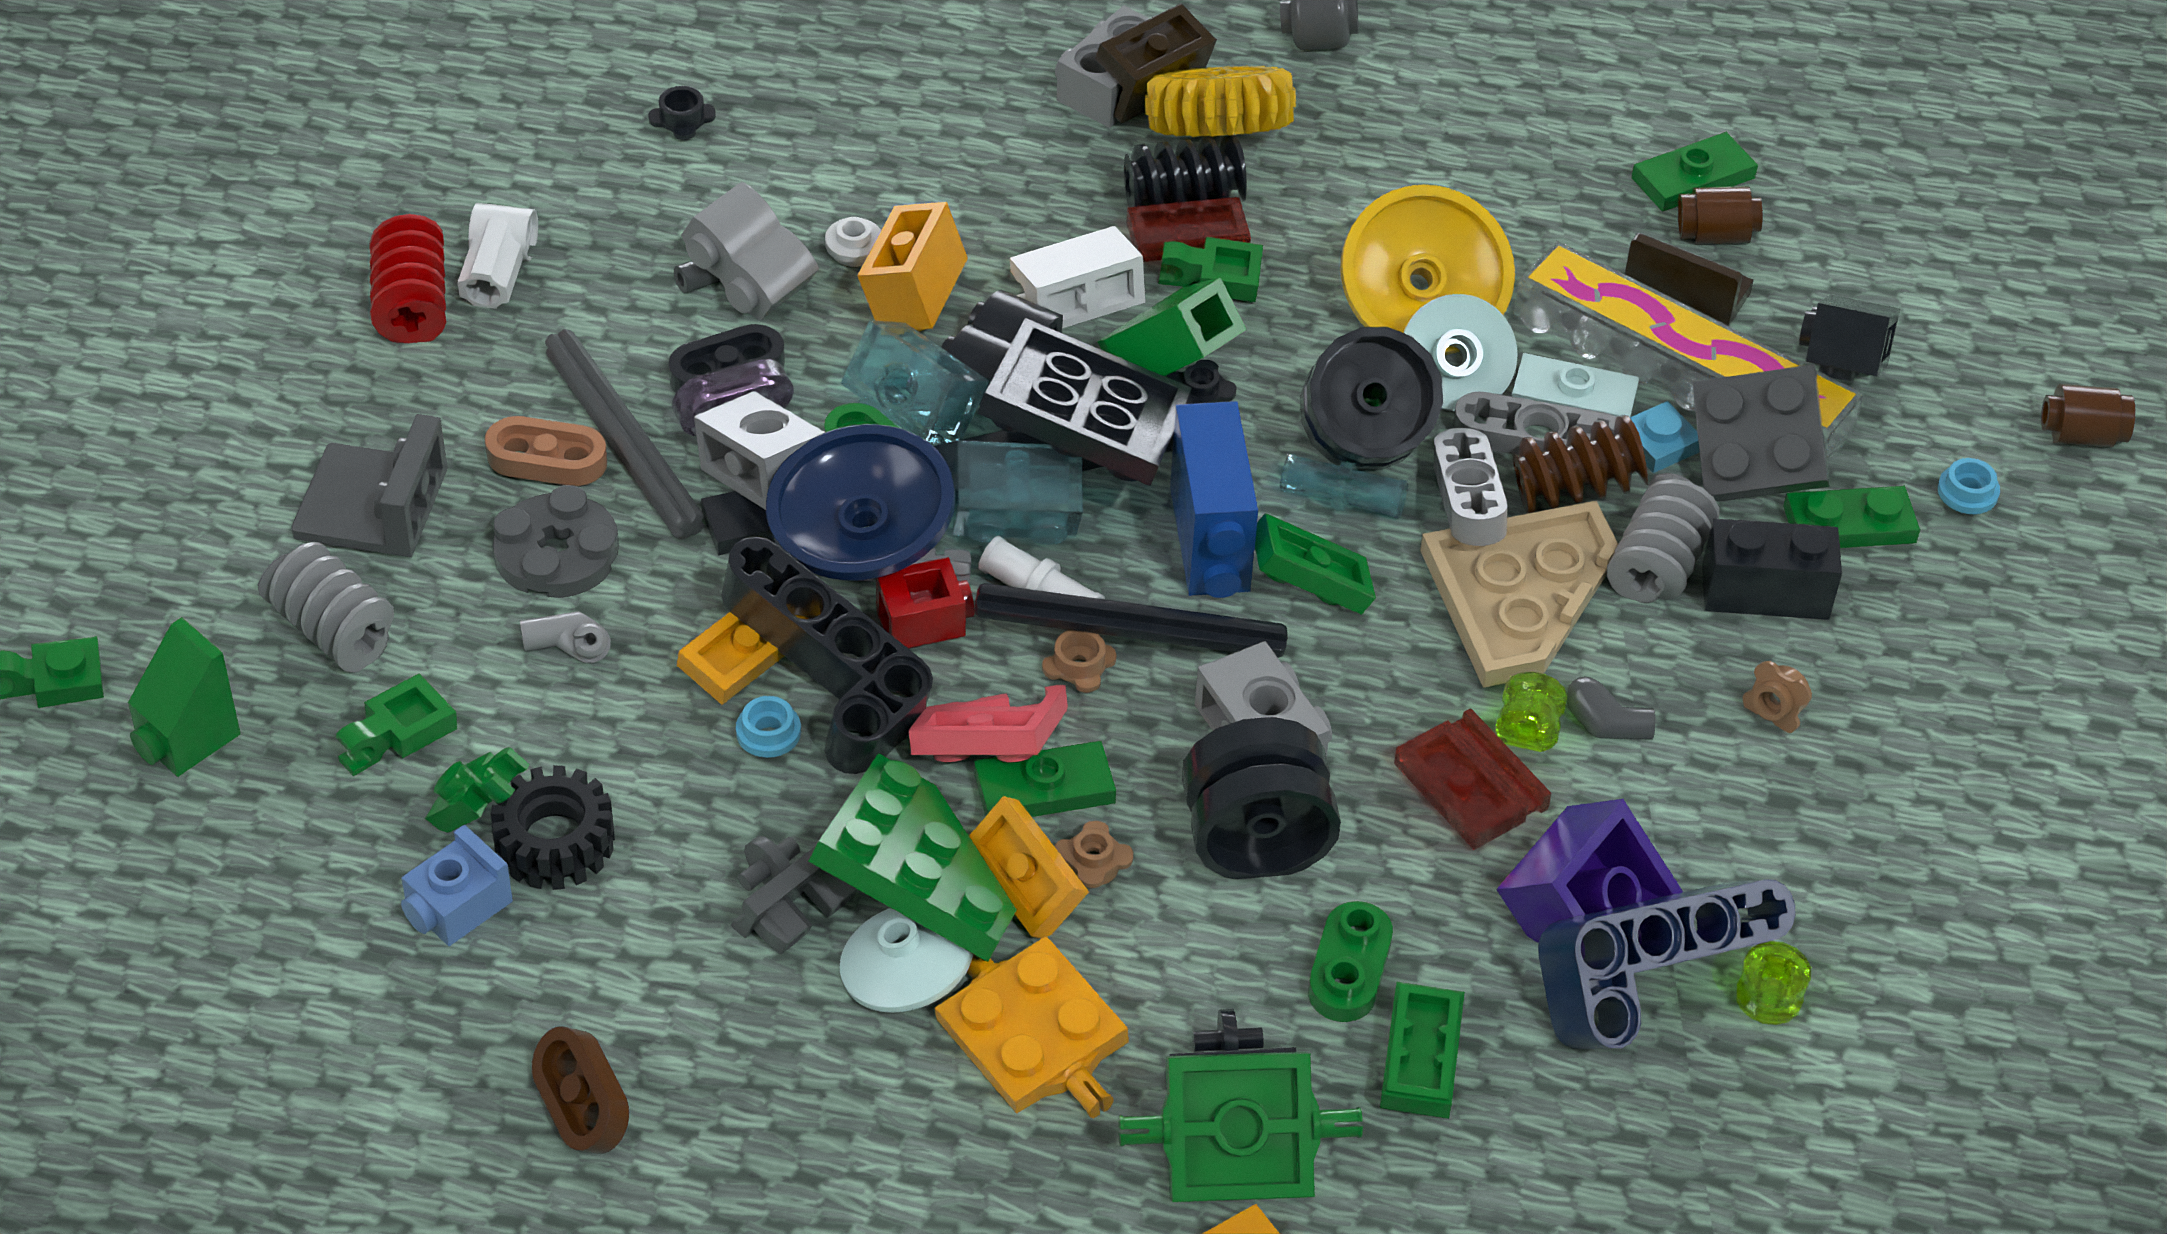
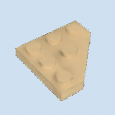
(1524, 592)

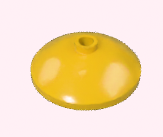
(1428, 235)

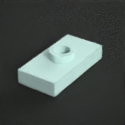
(1575, 385)

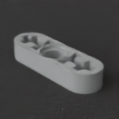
(1524, 413)
(1470, 486)

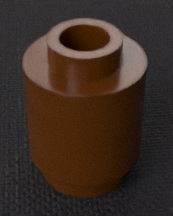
(1719, 215)
(2088, 415)

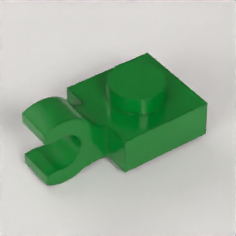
(1232, 261)
(56, 673)
(398, 718)

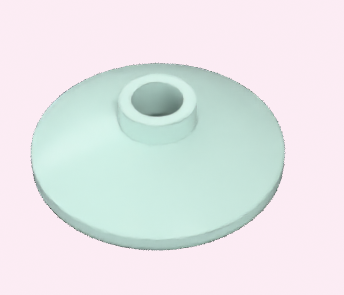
(1479, 334)
(900, 964)

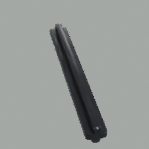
(1127, 619)

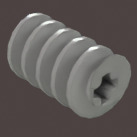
(1662, 540)
(329, 605)

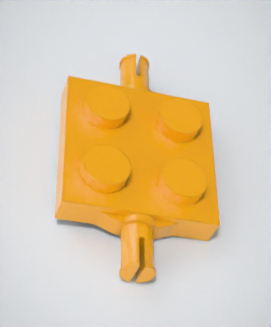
(1034, 1028)

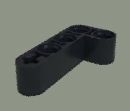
(767, 591)

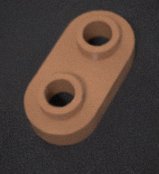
(552, 450)

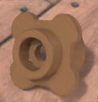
(1084, 646)
(1787, 685)
(1098, 868)

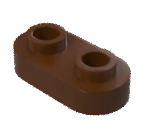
(580, 1090)

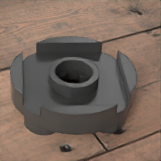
(561, 514)

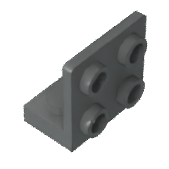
(375, 495)

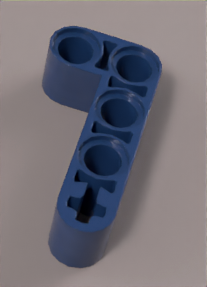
(1668, 937)

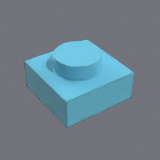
(1665, 436)

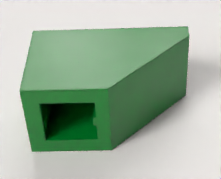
(1178, 329)

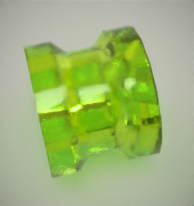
(1531, 711)
(1771, 999)

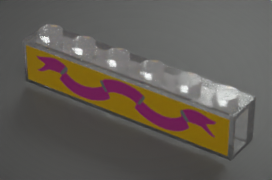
(1656, 336)

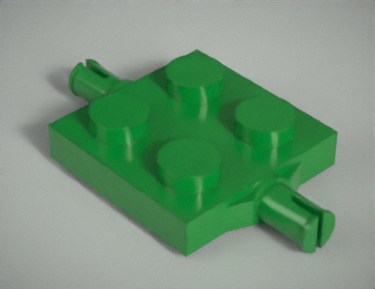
(1240, 1126)

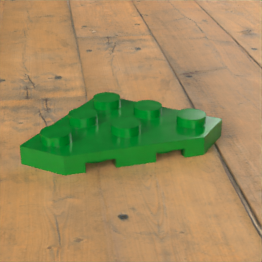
(914, 856)

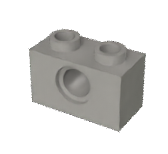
(748, 442)
(1255, 686)

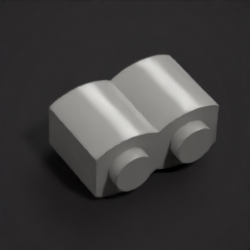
(749, 251)

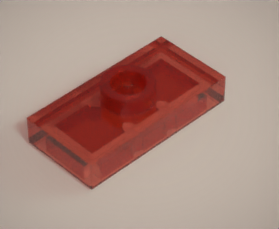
(1185, 223)

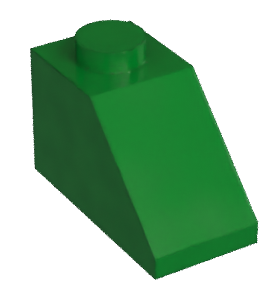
(183, 702)

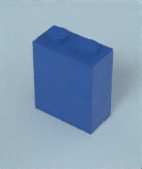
(1213, 498)

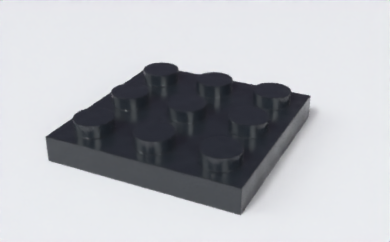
(1084, 402)

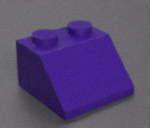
(1584, 865)

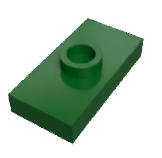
(1706, 163)
(1049, 782)
(1422, 1050)

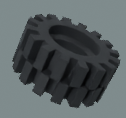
(557, 856)

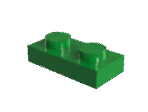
(1862, 514)
(1313, 564)

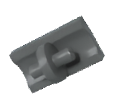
(771, 908)

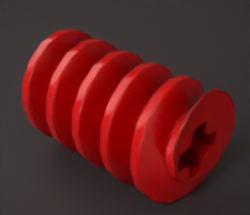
(408, 279)

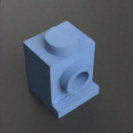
(456, 888)

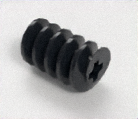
(1185, 172)

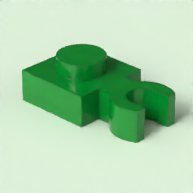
(470, 787)

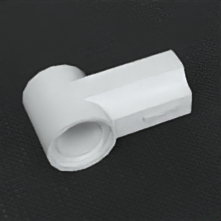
(497, 247)

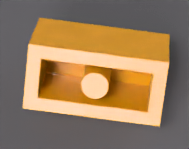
(913, 265)

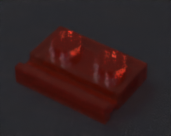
(1472, 778)

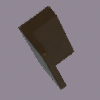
(1154, 47)
(1688, 278)

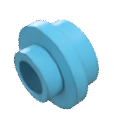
(1969, 486)
(764, 713)

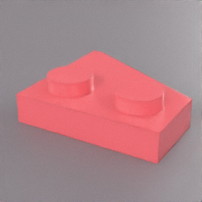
(987, 727)

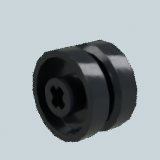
(1389, 369)
(1260, 798)

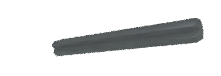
(624, 434)

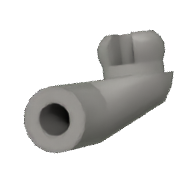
(569, 632)

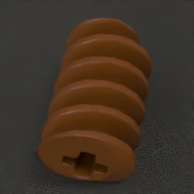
(1579, 462)

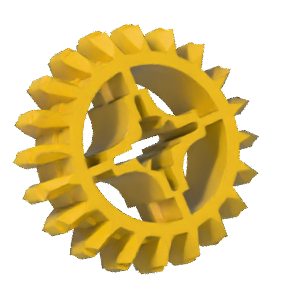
(1220, 101)

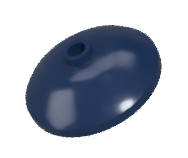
(857, 481)

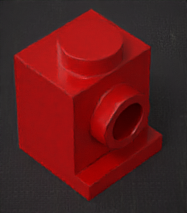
(924, 603)

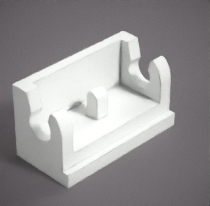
(1083, 276)

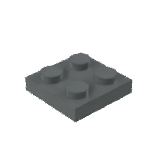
(1761, 433)

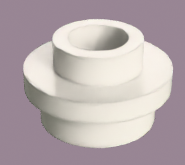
(851, 240)

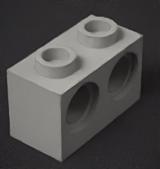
(1083, 80)

